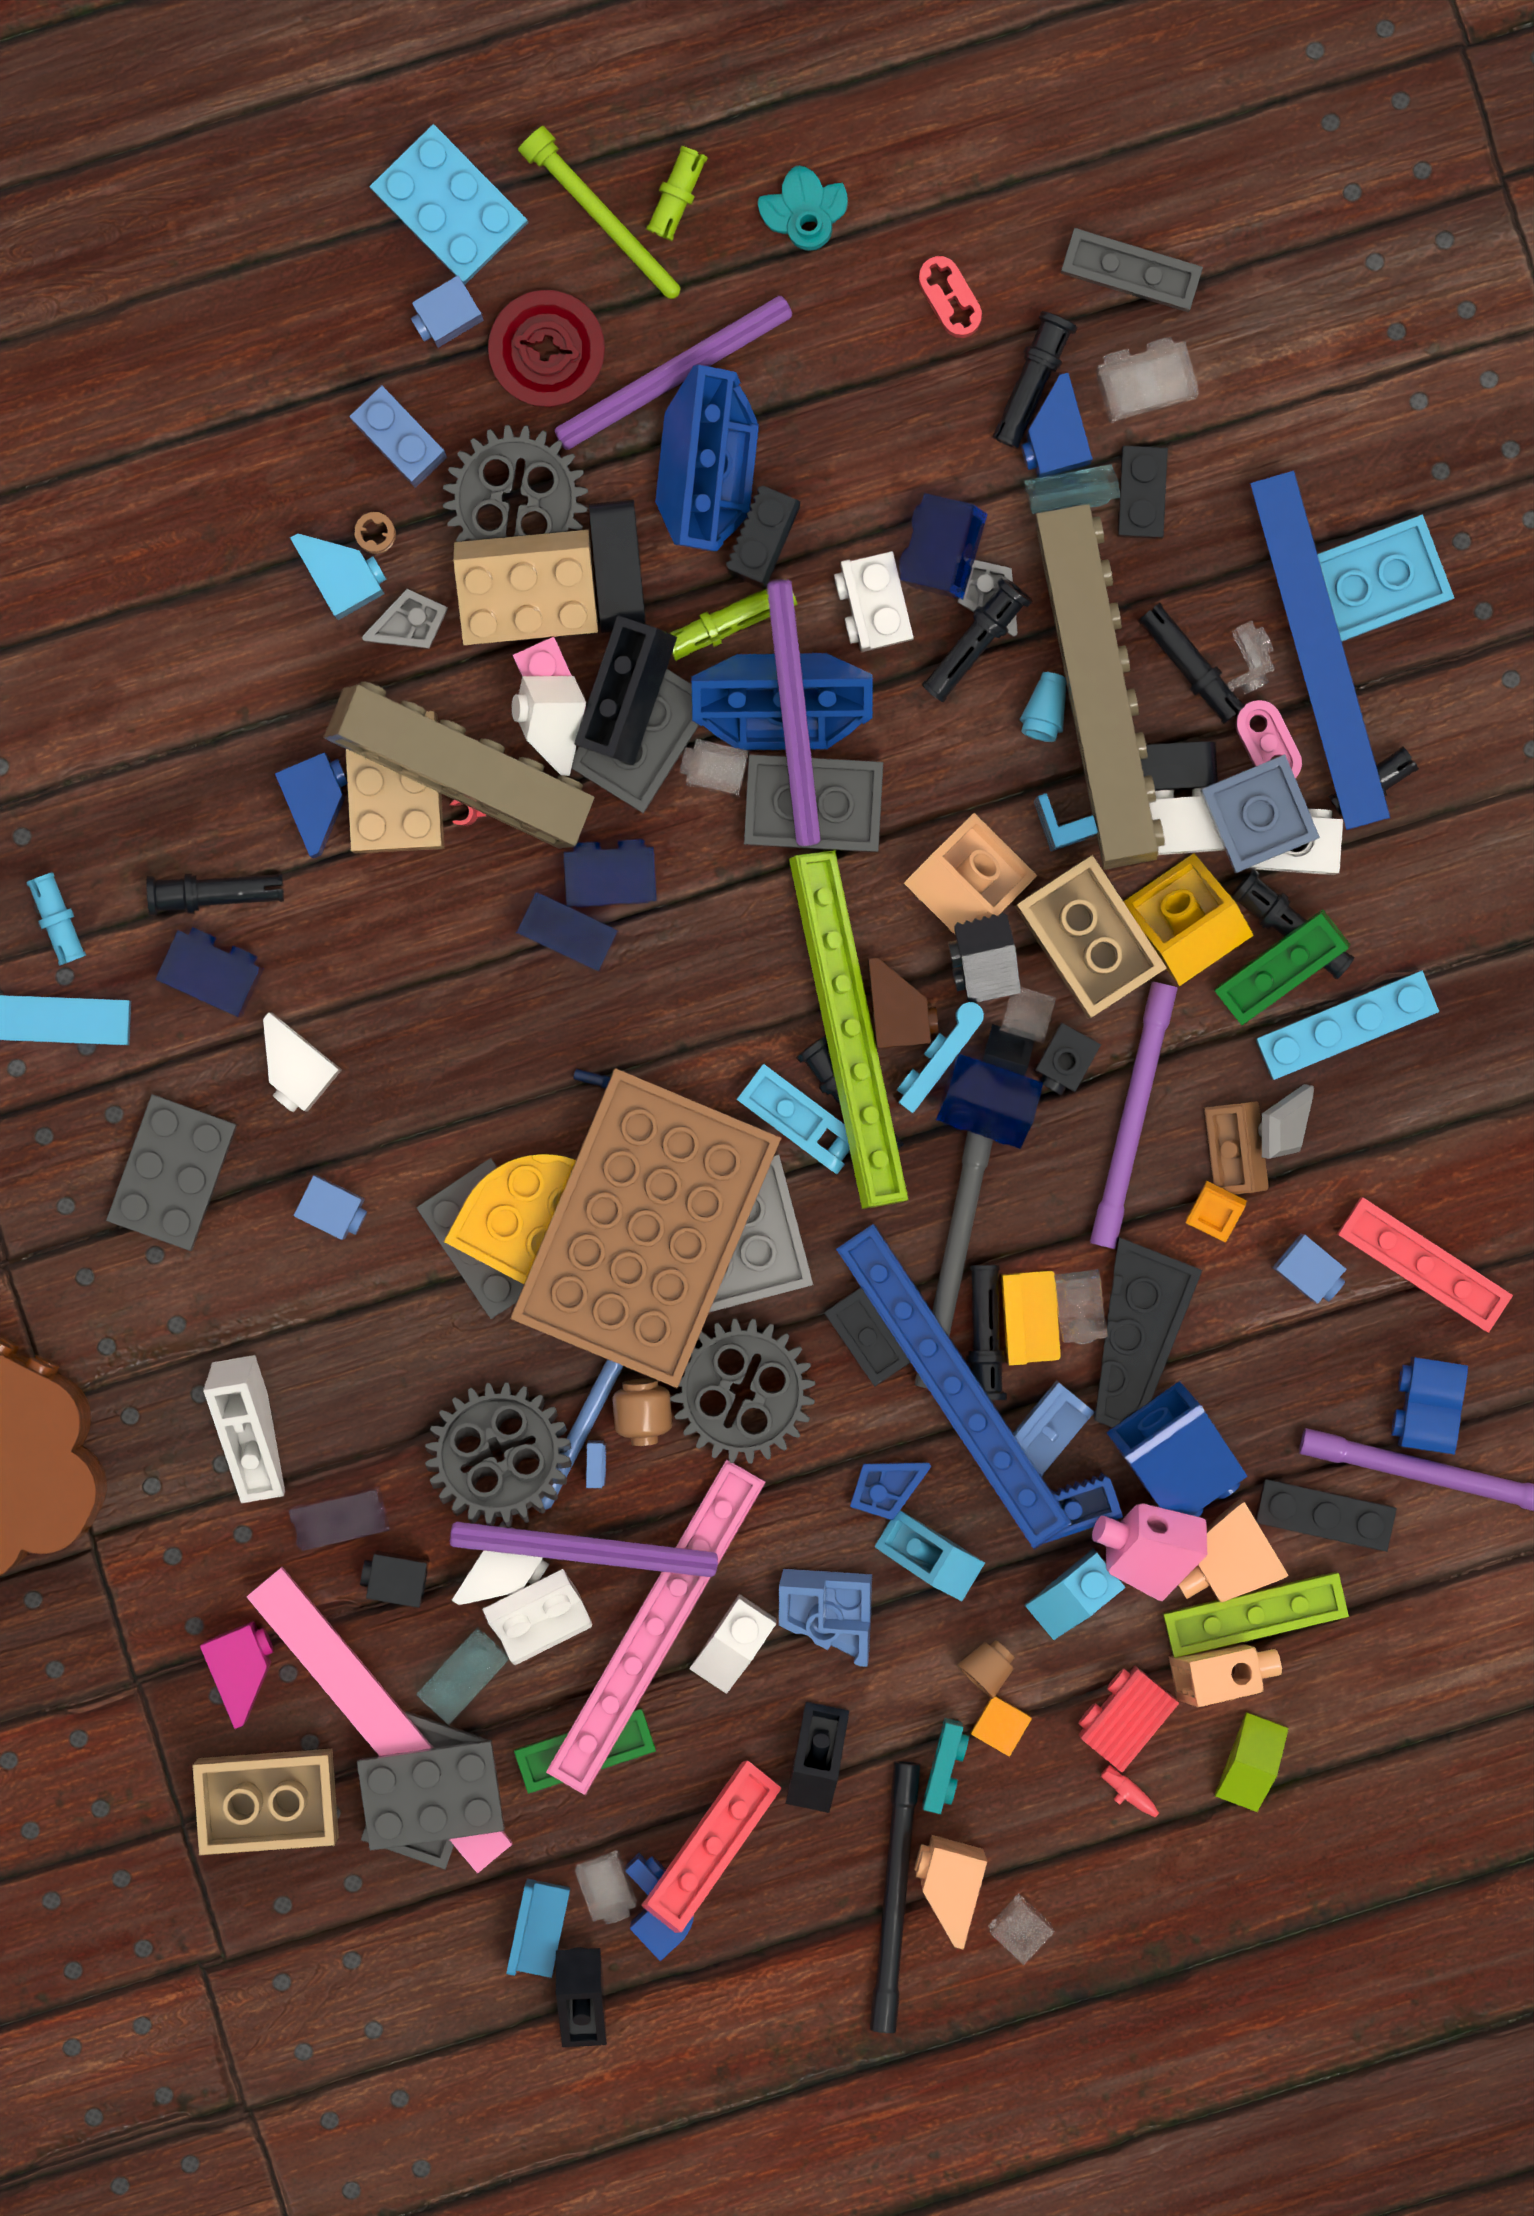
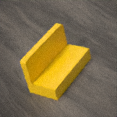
(1030, 1317)

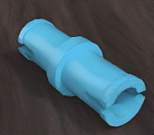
(56, 918)

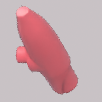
(1129, 1791)

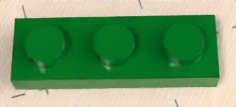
(1282, 967)
(537, 1757)

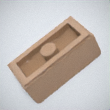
(1236, 1147)

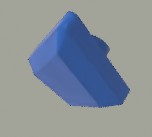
(887, 1486)

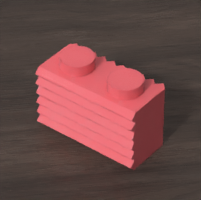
(1127, 1717)

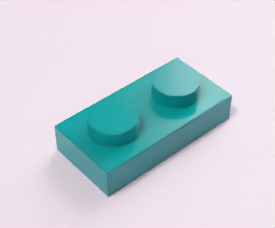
(940, 1785)

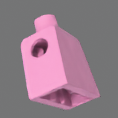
(1152, 1547)

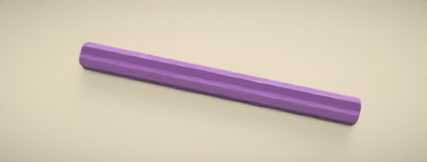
(673, 372)
(793, 712)
(583, 1549)

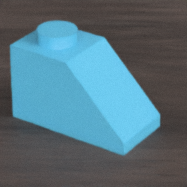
(340, 574)
(929, 1555)
(1074, 1595)

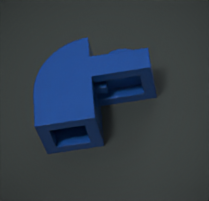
(645, 1926)

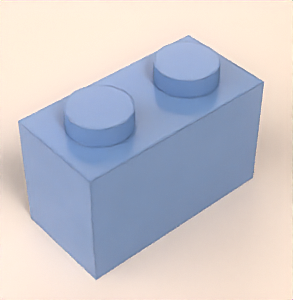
(398, 436)

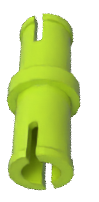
(676, 193)

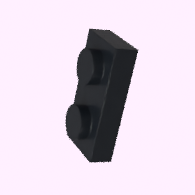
(1142, 492)
(867, 1336)

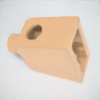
(1236, 1557)
(1208, 1677)

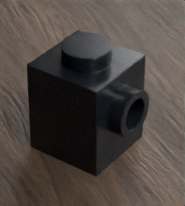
(1066, 1059)

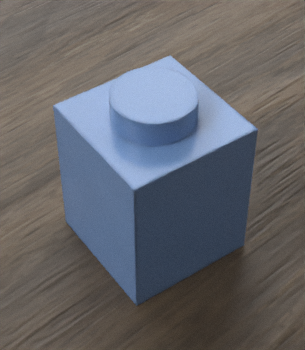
(445, 312)
(331, 1208)
(1311, 1270)

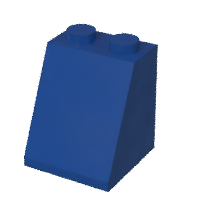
(1178, 1453)

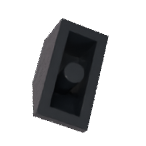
(817, 1757)
(580, 1997)

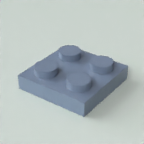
(1260, 813)

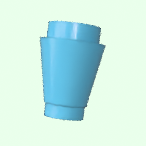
(1045, 710)

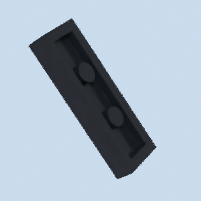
(1325, 1514)

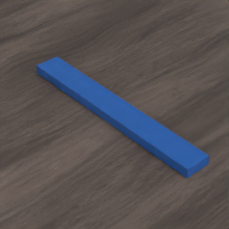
(1320, 650)
(954, 1386)

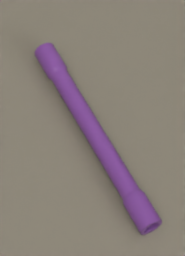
(1111, 1208)
(1338, 1449)

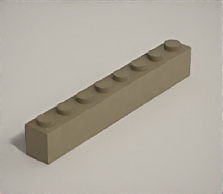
(1097, 686)

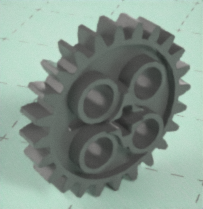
(475, 490)
(780, 1406)
(483, 1420)

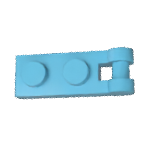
(941, 1054)
(795, 1116)

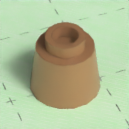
(988, 1667)

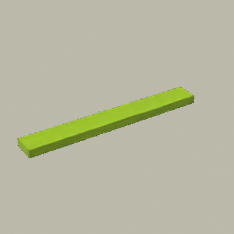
(848, 1029)

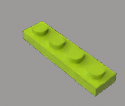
(1256, 1614)

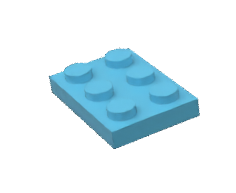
(448, 204)
(1384, 577)

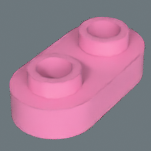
(1272, 741)

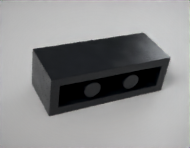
(625, 690)

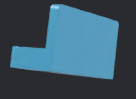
(1064, 835)
(538, 1928)

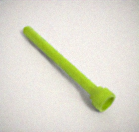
(541, 149)

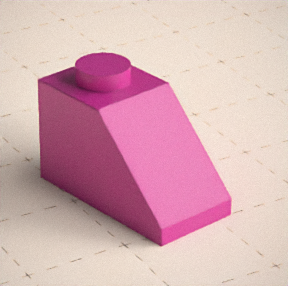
(239, 1667)

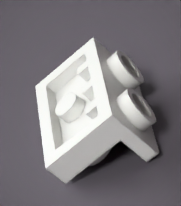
(875, 602)
(538, 1617)

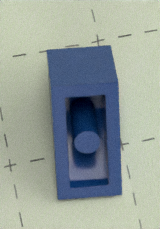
(1057, 434)
(314, 798)

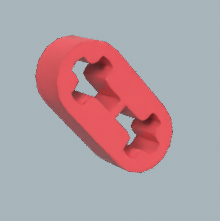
(959, 291)

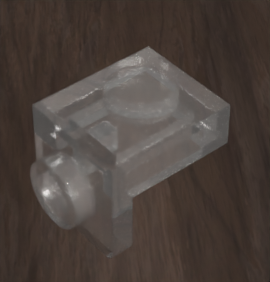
(1255, 648)
(1080, 1306)

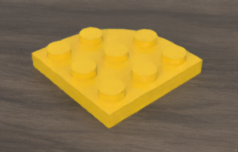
(511, 1212)

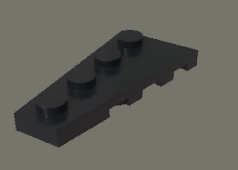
(1142, 1325)

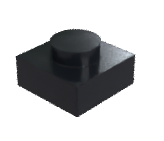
(1008, 1051)

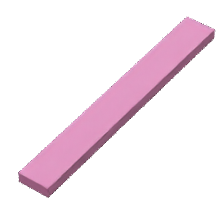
(653, 1632)
(353, 1688)

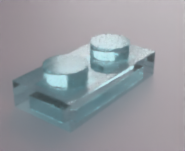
(1074, 488)
(463, 1675)

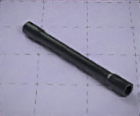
(886, 1993)

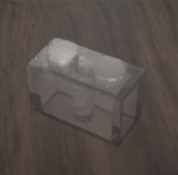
(1146, 379)

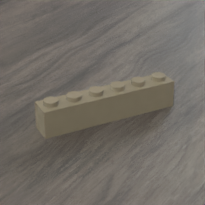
(458, 765)

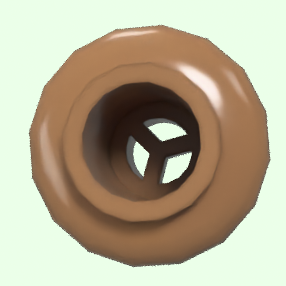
(642, 1411)

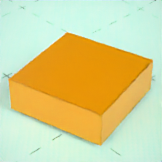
(1216, 1211)
(1001, 1725)

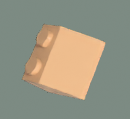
(970, 875)
(951, 1882)

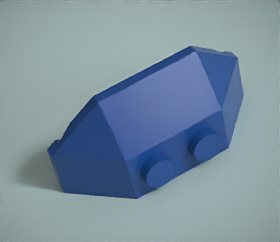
(706, 459)
(743, 706)

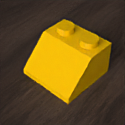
(1188, 919)

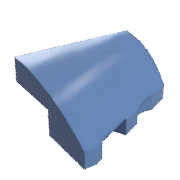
(828, 1609)

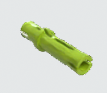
(721, 624)

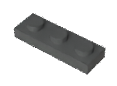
(1131, 270)

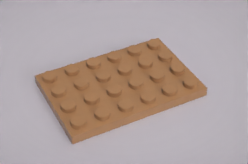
(645, 1228)

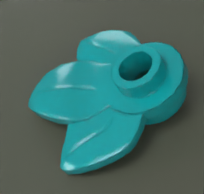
(803, 202)

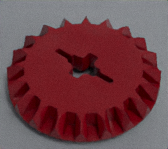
(529, 322)

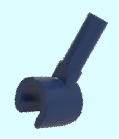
(591, 1078)

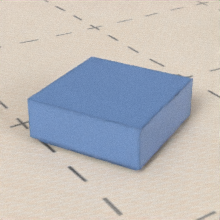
(596, 1464)

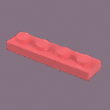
(1424, 1264)
(711, 1846)

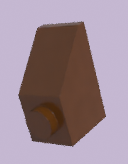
(899, 1009)

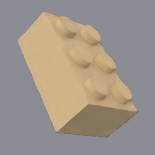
(525, 587)
(390, 809)
(1090, 937)
(265, 1801)

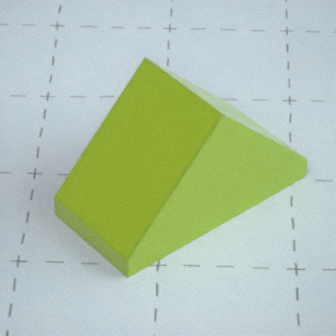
(1252, 1762)

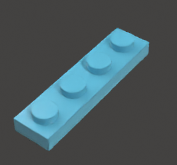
(1347, 1025)

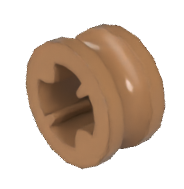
(379, 520)

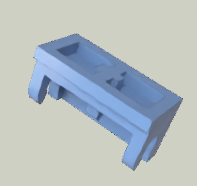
(1051, 1425)

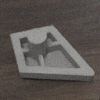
(983, 585)
(408, 622)
(1286, 1123)

